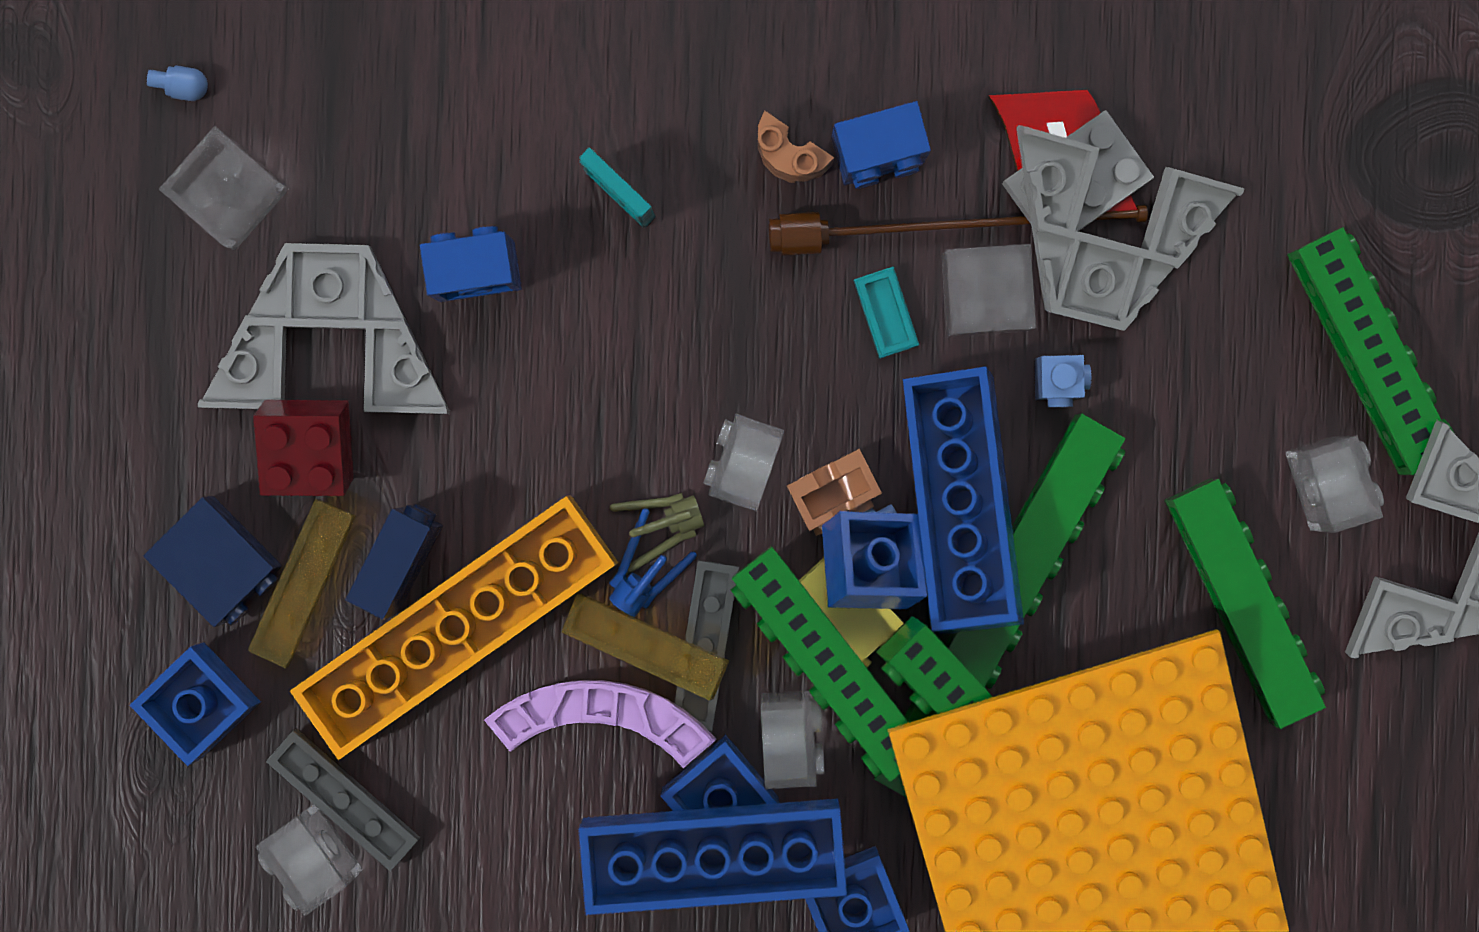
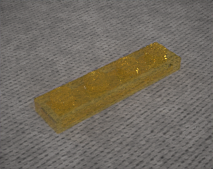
(301, 583)
(645, 646)

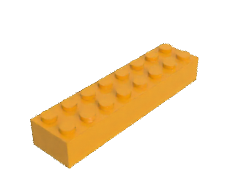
(454, 626)

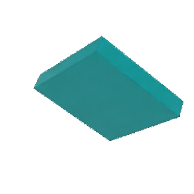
(616, 188)

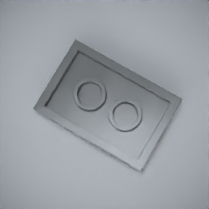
(1114, 177)

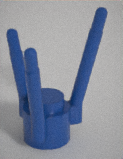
(636, 592)

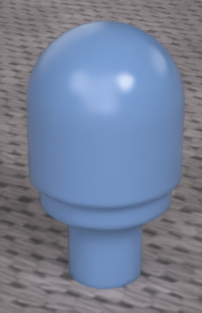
(179, 82)

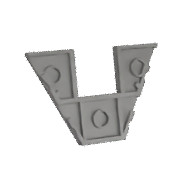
(1098, 276)
(331, 290)
(1405, 616)

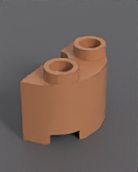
(787, 160)
(834, 488)

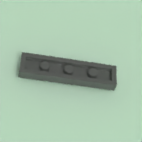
(708, 628)
(343, 799)

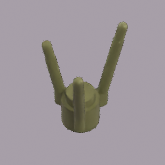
(681, 517)

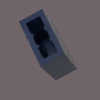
(395, 561)
(214, 562)

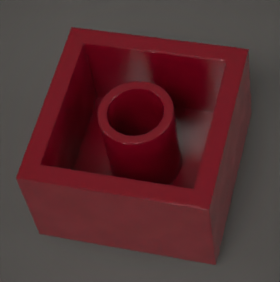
(303, 447)

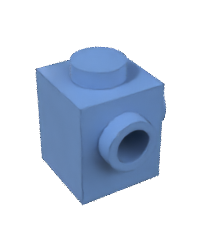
(1061, 379)

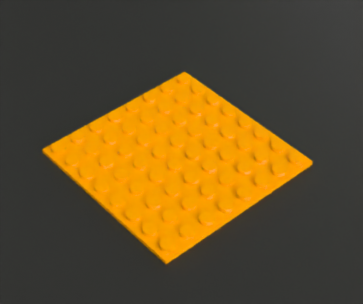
(1096, 803)

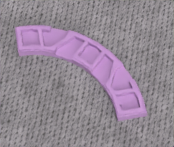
(605, 704)

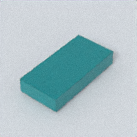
(886, 312)

